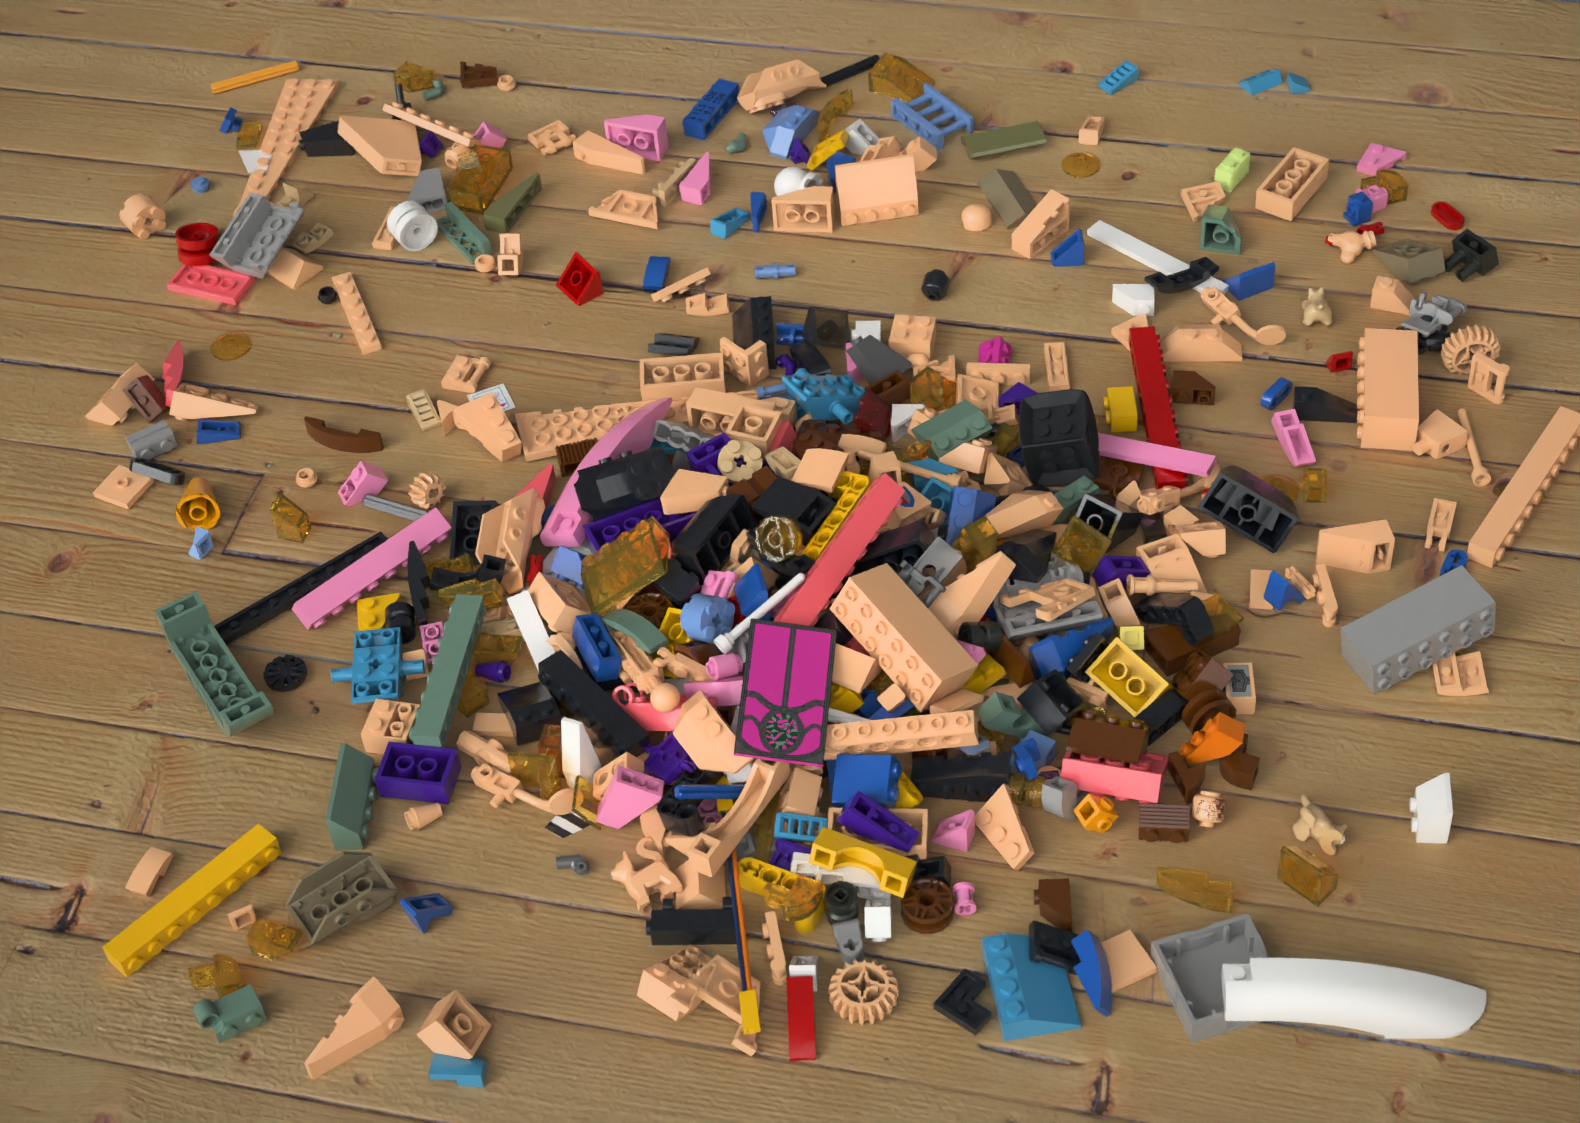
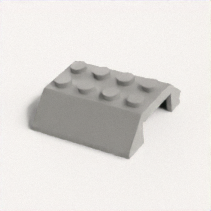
(256, 235)
(1022, 619)

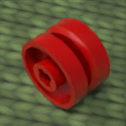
(196, 243)

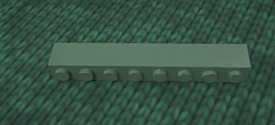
(448, 671)

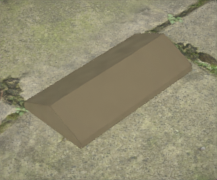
(1007, 197)

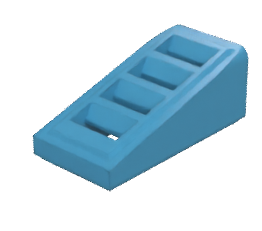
(1120, 77)
(728, 222)
(802, 819)

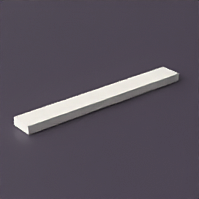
(1145, 253)

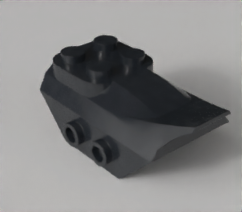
(623, 482)

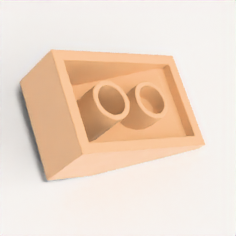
(804, 210)

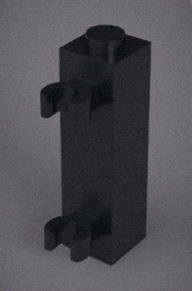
(692, 925)

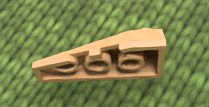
(972, 593)

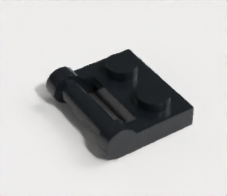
(1050, 940)

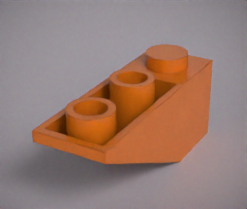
(1214, 740)

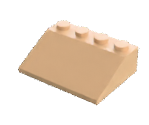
(876, 190)

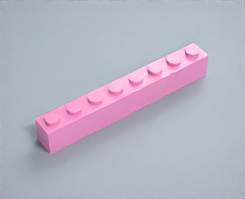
(370, 569)

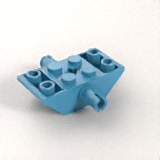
(825, 396)
(377, 666)

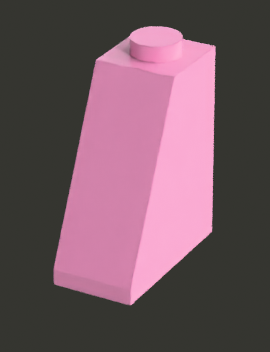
(628, 797)

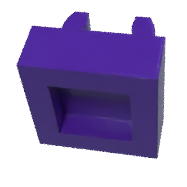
(430, 144)
(800, 152)

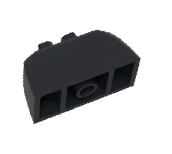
(1250, 507)
(710, 533)

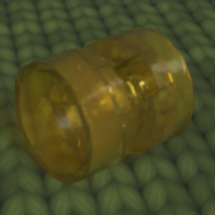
(1033, 796)

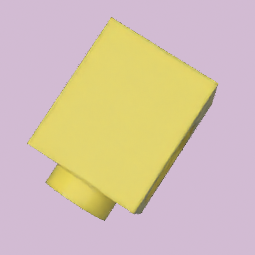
(1132, 636)

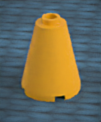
(198, 505)

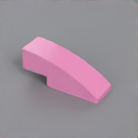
(1293, 438)

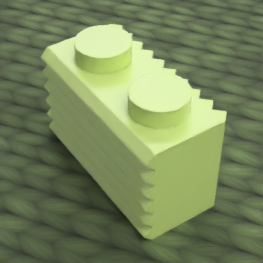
(1232, 169)

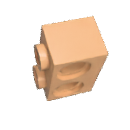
(604, 775)

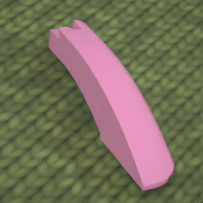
(630, 434)

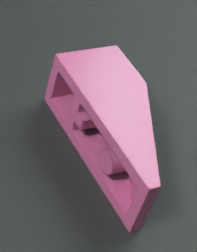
(725, 690)

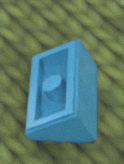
(1261, 81)

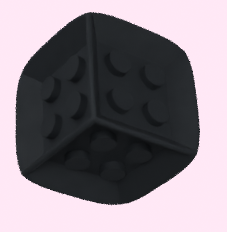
(1058, 437)

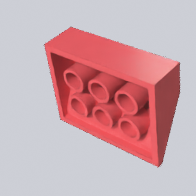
(1117, 778)

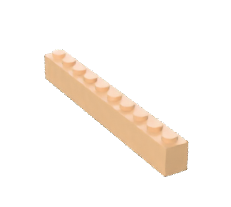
(1525, 488)

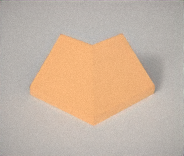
(1005, 475)

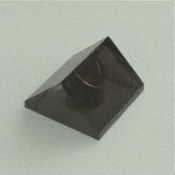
(827, 328)

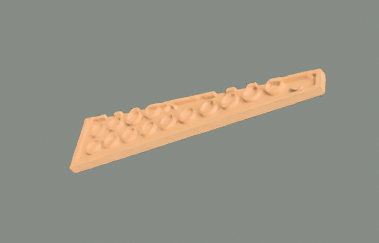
(544, 432)

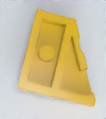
(827, 148)
(372, 611)

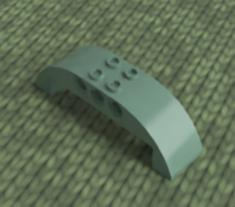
(211, 666)

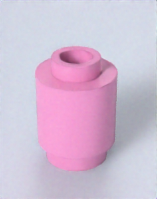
(724, 666)

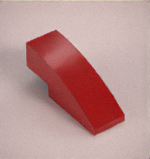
(801, 1018)

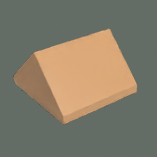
(293, 268)
(853, 669)
(699, 889)

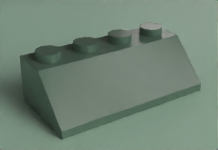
(351, 799)

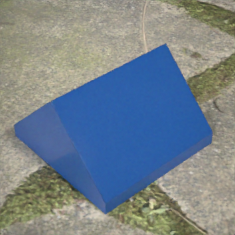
(1251, 281)
(752, 592)

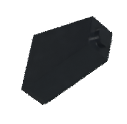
(325, 141)

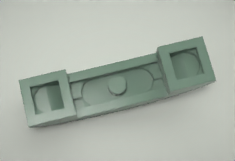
(632, 624)

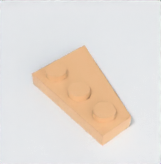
(1003, 828)

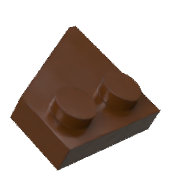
(478, 75)

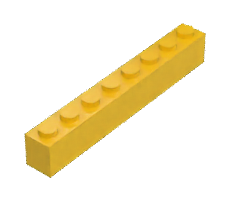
(192, 900)

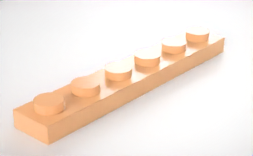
(437, 126)
(356, 313)

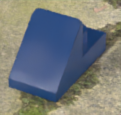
(1280, 591)
(424, 908)

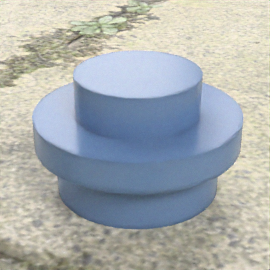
(200, 185)

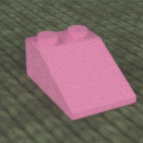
(640, 134)

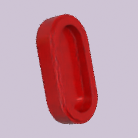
(1447, 215)

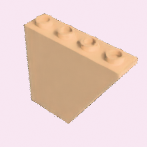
(384, 143)

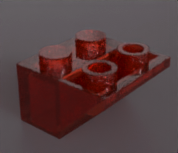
(873, 414)

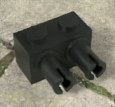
(1474, 252)

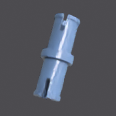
(775, 271)

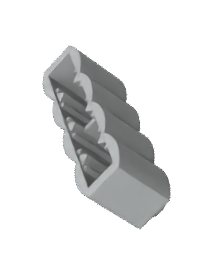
(679, 435)

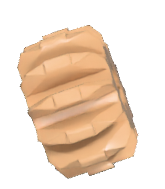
(427, 490)

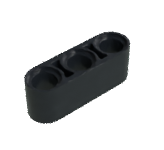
(1163, 714)

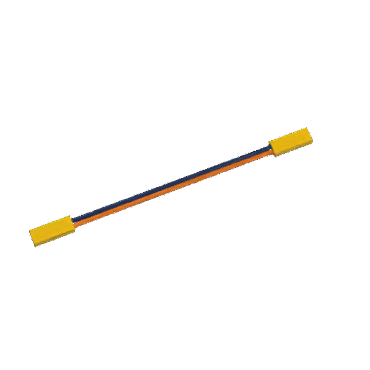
(748, 998)

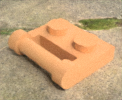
(460, 371)
(1482, 375)

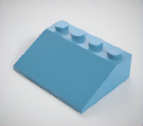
(1027, 994)

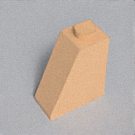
(691, 490)

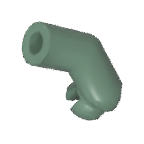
(435, 92)
(737, 145)

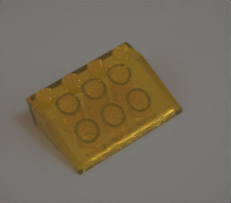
(625, 565)

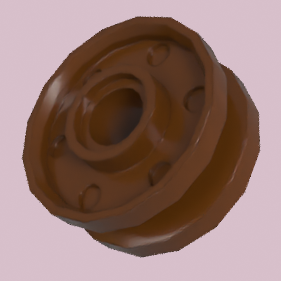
(651, 607)
(1205, 707)
(927, 906)

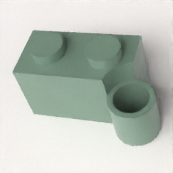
(231, 1013)

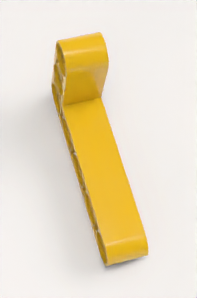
(849, 491)

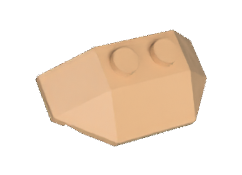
(1200, 344)
(707, 736)

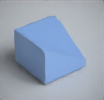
(201, 544)

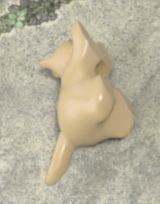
(1316, 309)
(1317, 825)

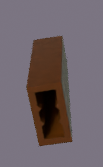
(1171, 650)

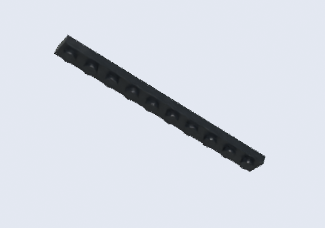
(285, 597)

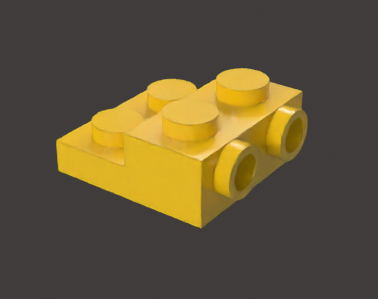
(985, 675)

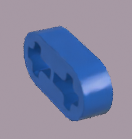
(1276, 393)
(1453, 555)

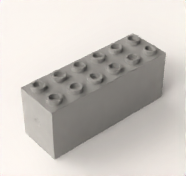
(1418, 629)

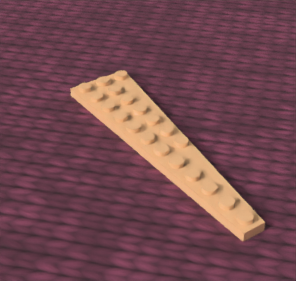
(295, 112)

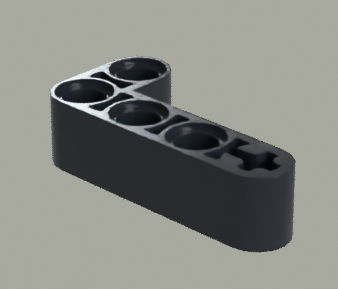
(809, 357)
(1177, 610)
(682, 814)

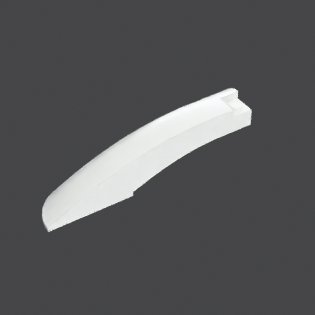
(1350, 996)

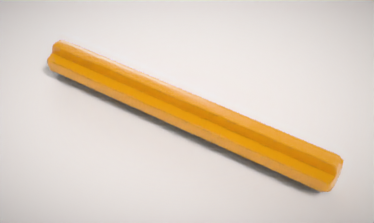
(254, 77)

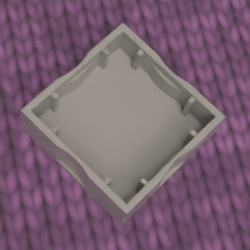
(1192, 970)

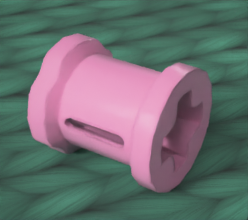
(964, 898)

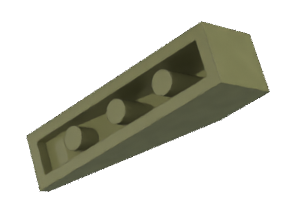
(508, 209)

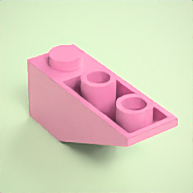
(697, 184)

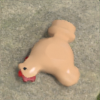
(1351, 243)

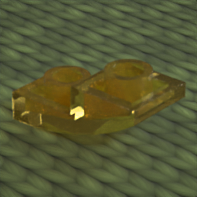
(460, 564)

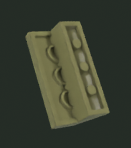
(1003, 139)

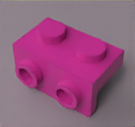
(995, 351)

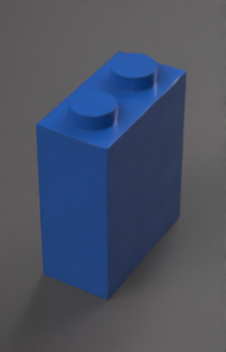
(871, 775)

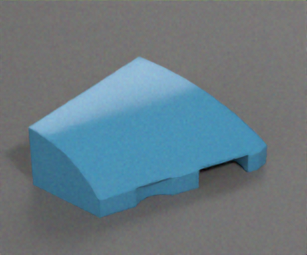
(465, 1071)

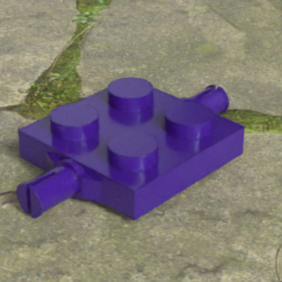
(667, 760)

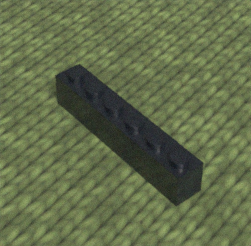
(592, 705)

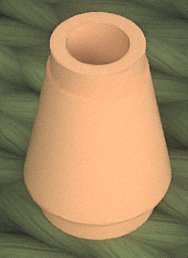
(420, 816)

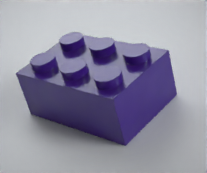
(418, 772)

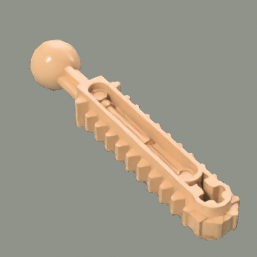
(645, 674)

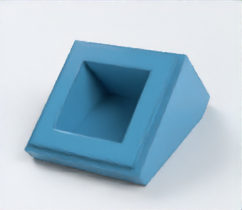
(1297, 83)

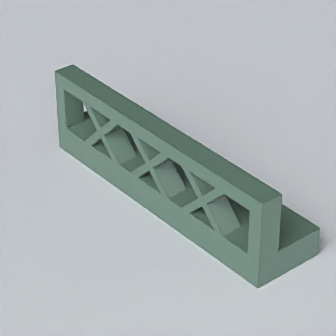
(468, 231)

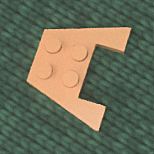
(1054, 597)
(719, 986)

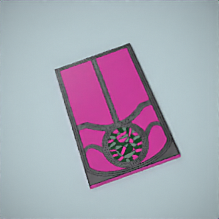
(785, 693)

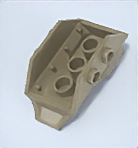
(338, 893)

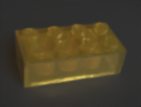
(476, 187)

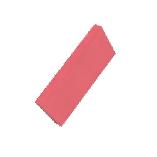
(211, 283)

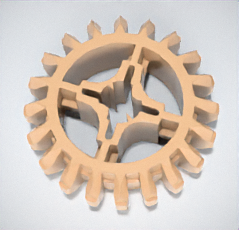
(1457, 348)
(878, 996)

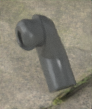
(575, 862)

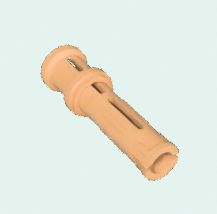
(1153, 585)

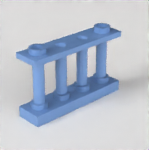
(920, 126)

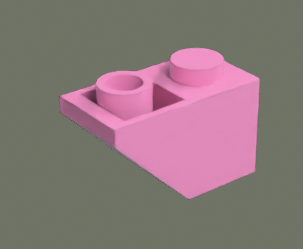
(363, 480)

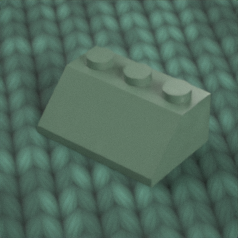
(952, 429)

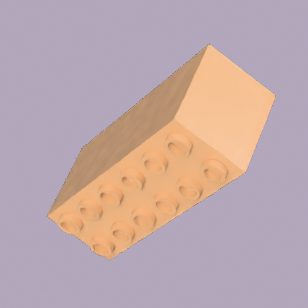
(1388, 389)
(903, 636)

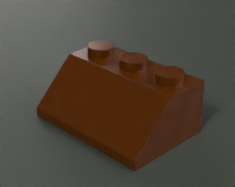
(1108, 737)

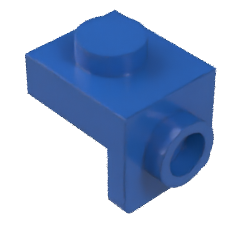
(1025, 755)

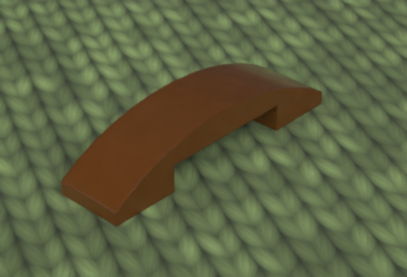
(363, 442)

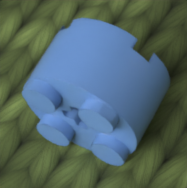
(707, 617)

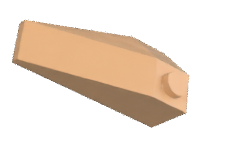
(196, 403)
(1024, 512)
(366, 1023)

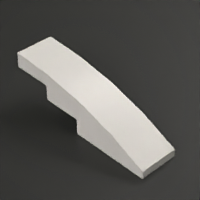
(530, 626)
(862, 880)

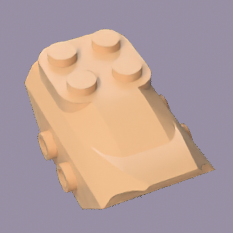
(777, 83)
(509, 535)

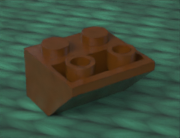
(1200, 675)

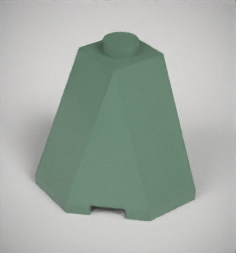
(1219, 231)

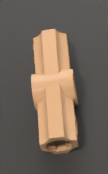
(484, 751)

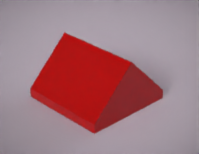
(580, 280)

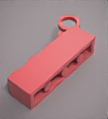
(643, 712)

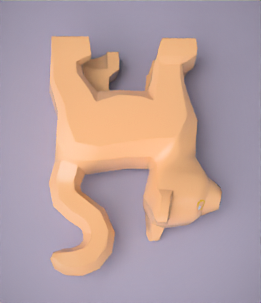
(649, 880)

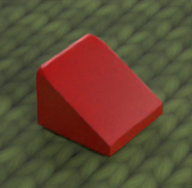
(1340, 361)

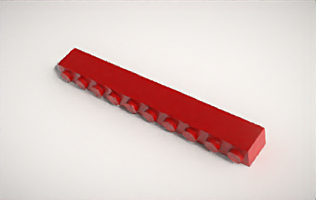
(1155, 400)

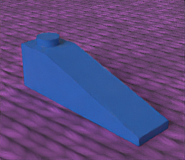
(1056, 652)

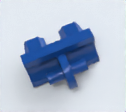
(789, 333)

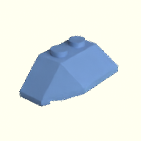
(788, 126)

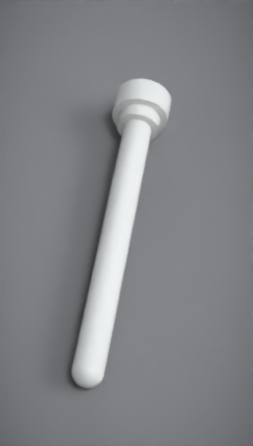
(725, 641)

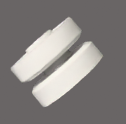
(412, 226)

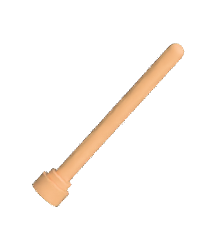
(1480, 474)
(950, 480)

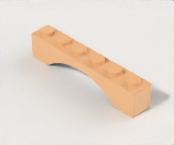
(717, 843)

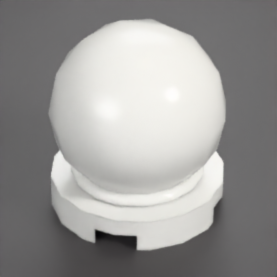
(795, 179)

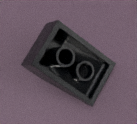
(466, 526)
(529, 710)

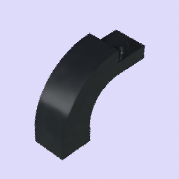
(490, 568)

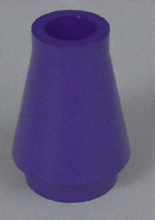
(495, 671)

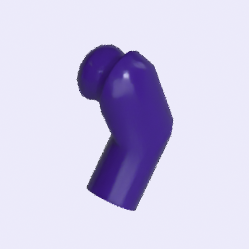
(790, 365)

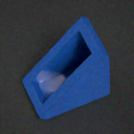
(1070, 251)

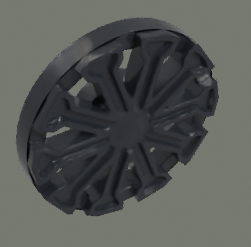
(285, 673)

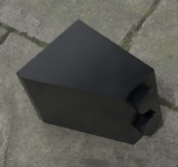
(1109, 517)

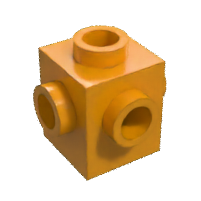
(1096, 813)

